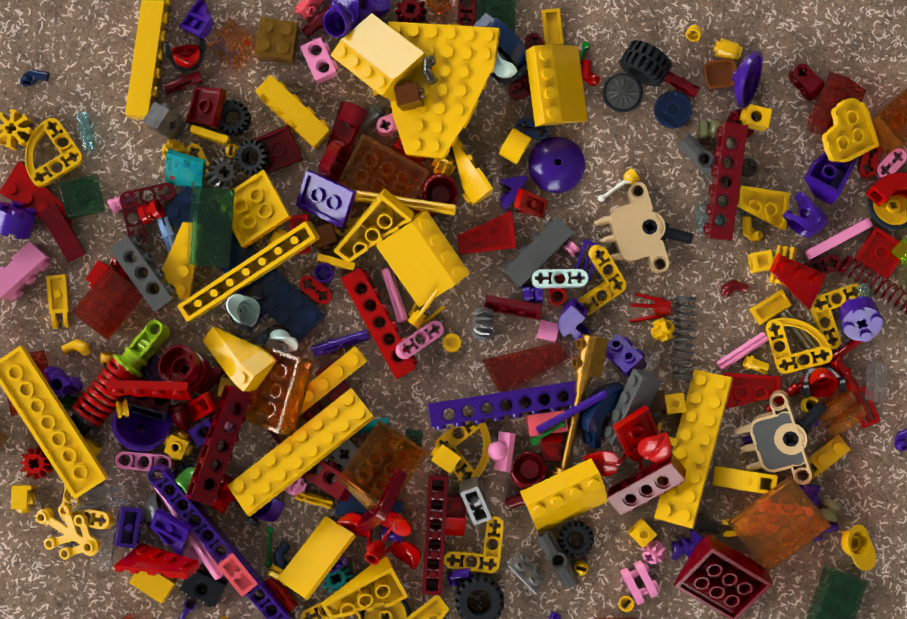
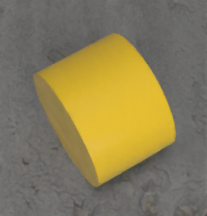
(515, 146)

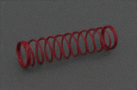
(846, 263)

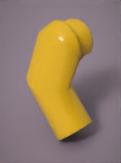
(749, 232)
(77, 345)

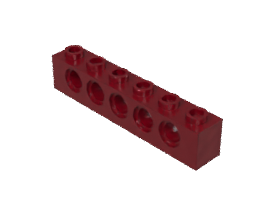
(738, 135)
(210, 452)
(435, 535)

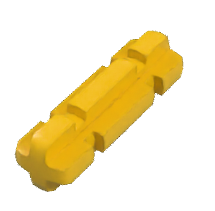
(315, 499)

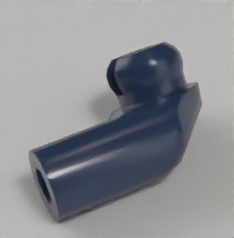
(32, 76)

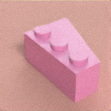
(22, 271)

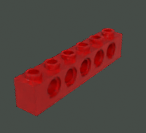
(351, 282)

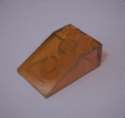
(891, 123)

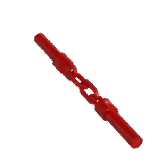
(795, 388)

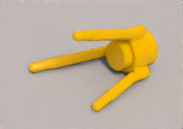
(418, 318)

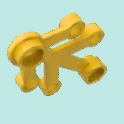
(70, 532)

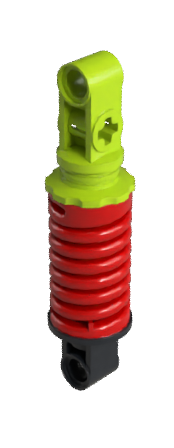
(98, 403)

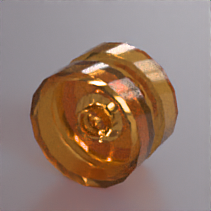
(842, 413)

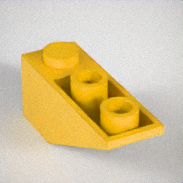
(743, 480)

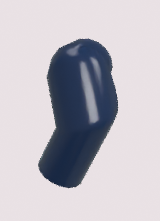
(279, 558)

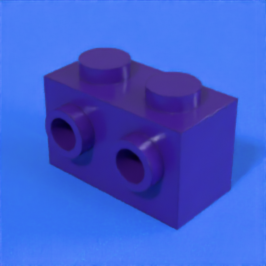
(624, 355)
(128, 527)

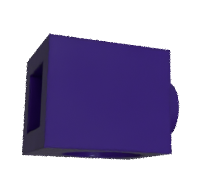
(196, 432)

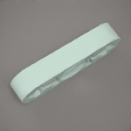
(545, 274)

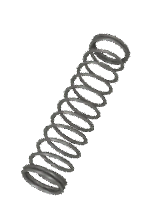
(684, 376)

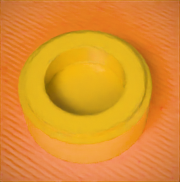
(451, 342)

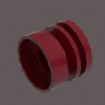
(184, 365)

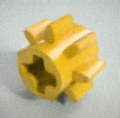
(173, 145)
(444, 165)
(662, 329)

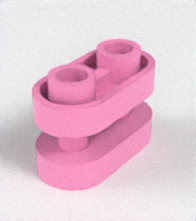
(650, 586)

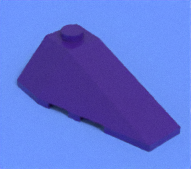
(828, 178)

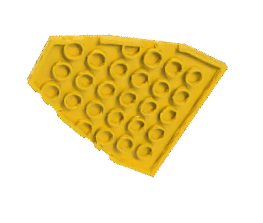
(462, 66)

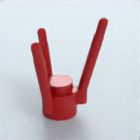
(660, 307)

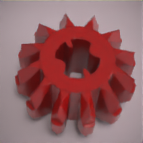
(32, 470)

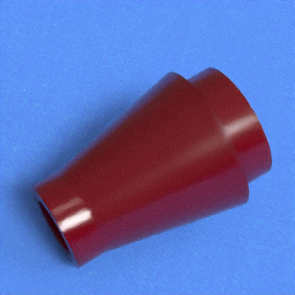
(180, 416)

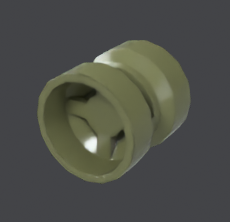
(707, 129)
(830, 509)

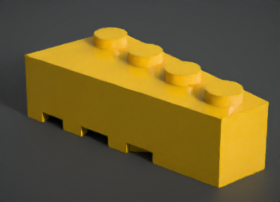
(293, 112)
(378, 221)

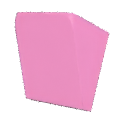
(548, 331)

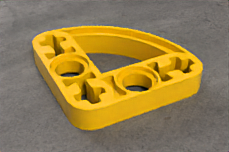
(65, 153)
(786, 354)
(453, 442)

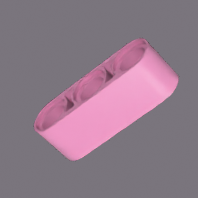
(136, 460)

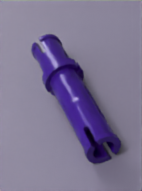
(340, 343)

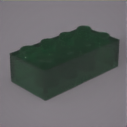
(210, 227)
(836, 595)

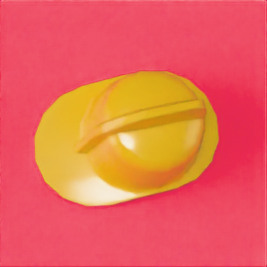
(859, 546)

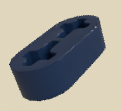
(531, 133)

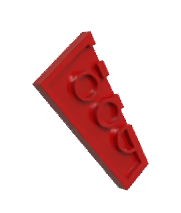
(157, 561)

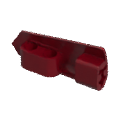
(344, 131)

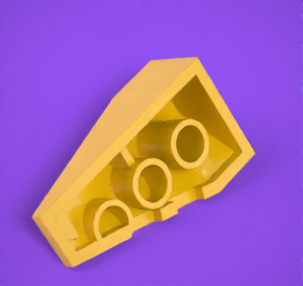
(472, 180)
(240, 360)
(371, 588)

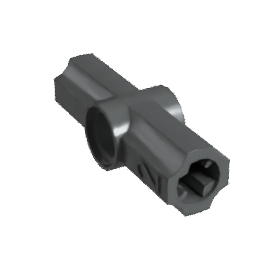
(693, 150)
(563, 569)

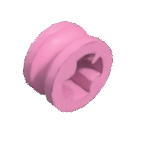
(571, 248)

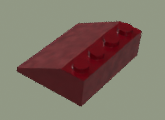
(722, 578)

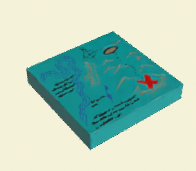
(184, 169)

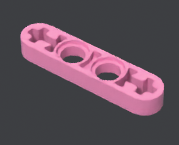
(838, 238)

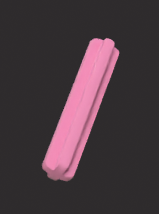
(394, 294)
(742, 351)

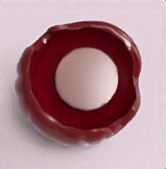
(440, 189)
(528, 470)

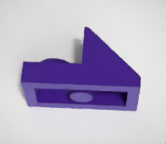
(513, 185)

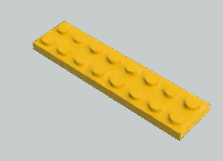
(49, 423)
(695, 446)
(300, 452)

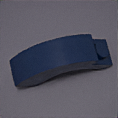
(509, 43)
(593, 416)

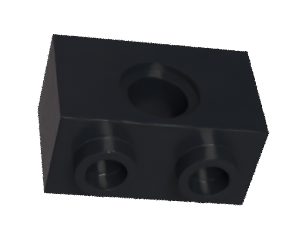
(215, 588)

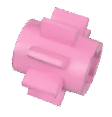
(296, 487)
(653, 552)

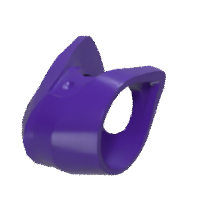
(343, 18)
(811, 218)

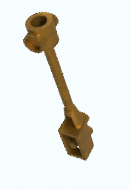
(587, 365)

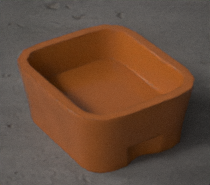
(719, 73)

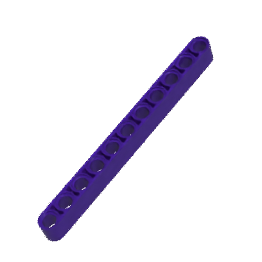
(219, 539)

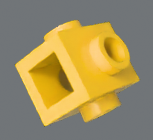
(184, 442)

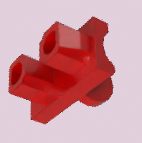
(225, 496)

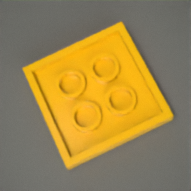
(257, 209)

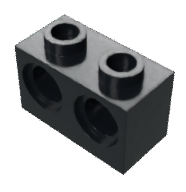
(149, 408)

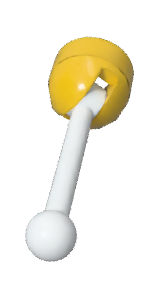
(629, 177)

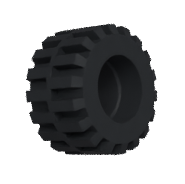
(645, 63)
(479, 583)

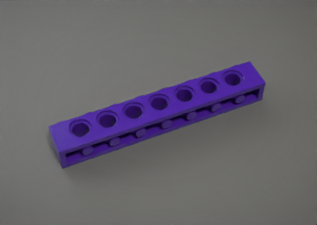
(436, 409)

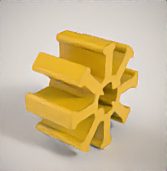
(17, 122)

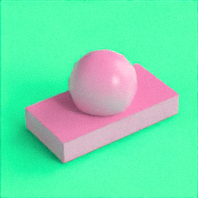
(502, 451)

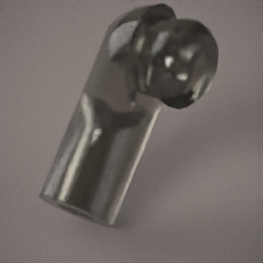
(426, 69)

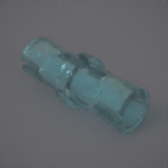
(85, 131)

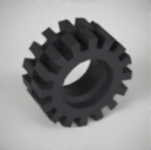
(241, 125)
(243, 154)
(576, 550)

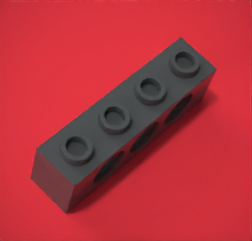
(123, 253)

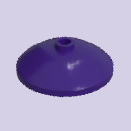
(747, 78)
(553, 177)
(127, 432)

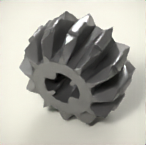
(225, 167)
(483, 323)

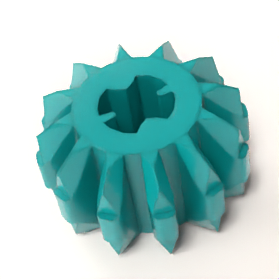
(337, 585)

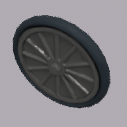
(622, 92)

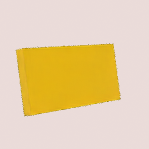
(316, 557)

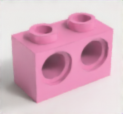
(316, 62)

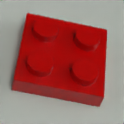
(877, 253)
(635, 428)

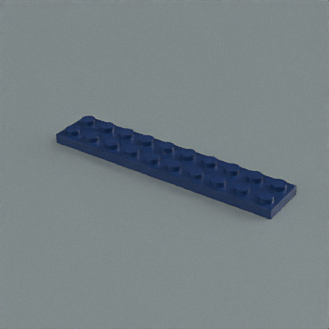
(281, 297)

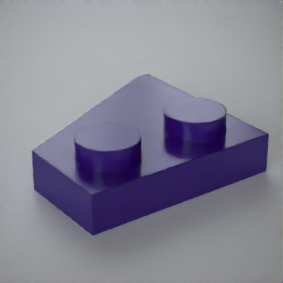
(198, 20)
(171, 530)

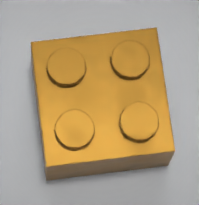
(277, 40)

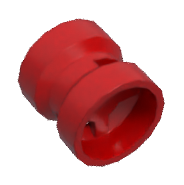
(151, 211)

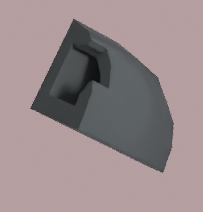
(151, 505)

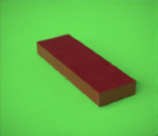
(62, 232)
(513, 307)

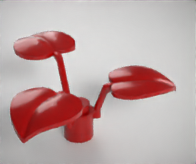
(654, 447)
(376, 550)

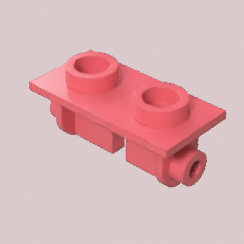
(308, 8)

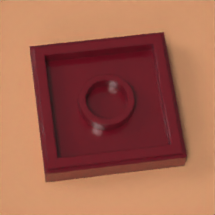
(206, 106)
(283, 148)

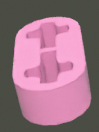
(887, 160)

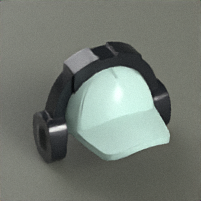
(506, 72)
(244, 310)
(277, 337)

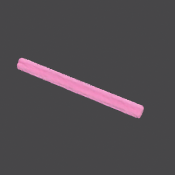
(207, 558)

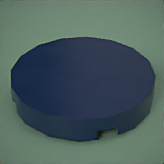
(672, 109)

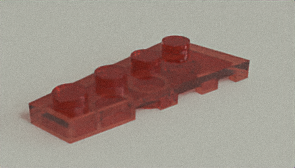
(520, 366)

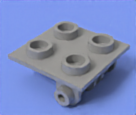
(526, 572)

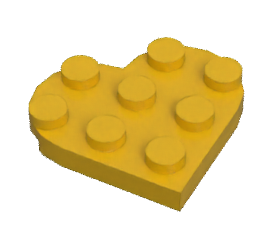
(851, 132)

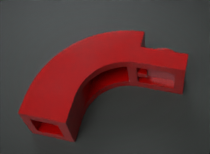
(889, 185)

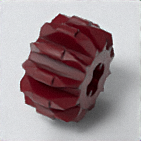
(418, 15)

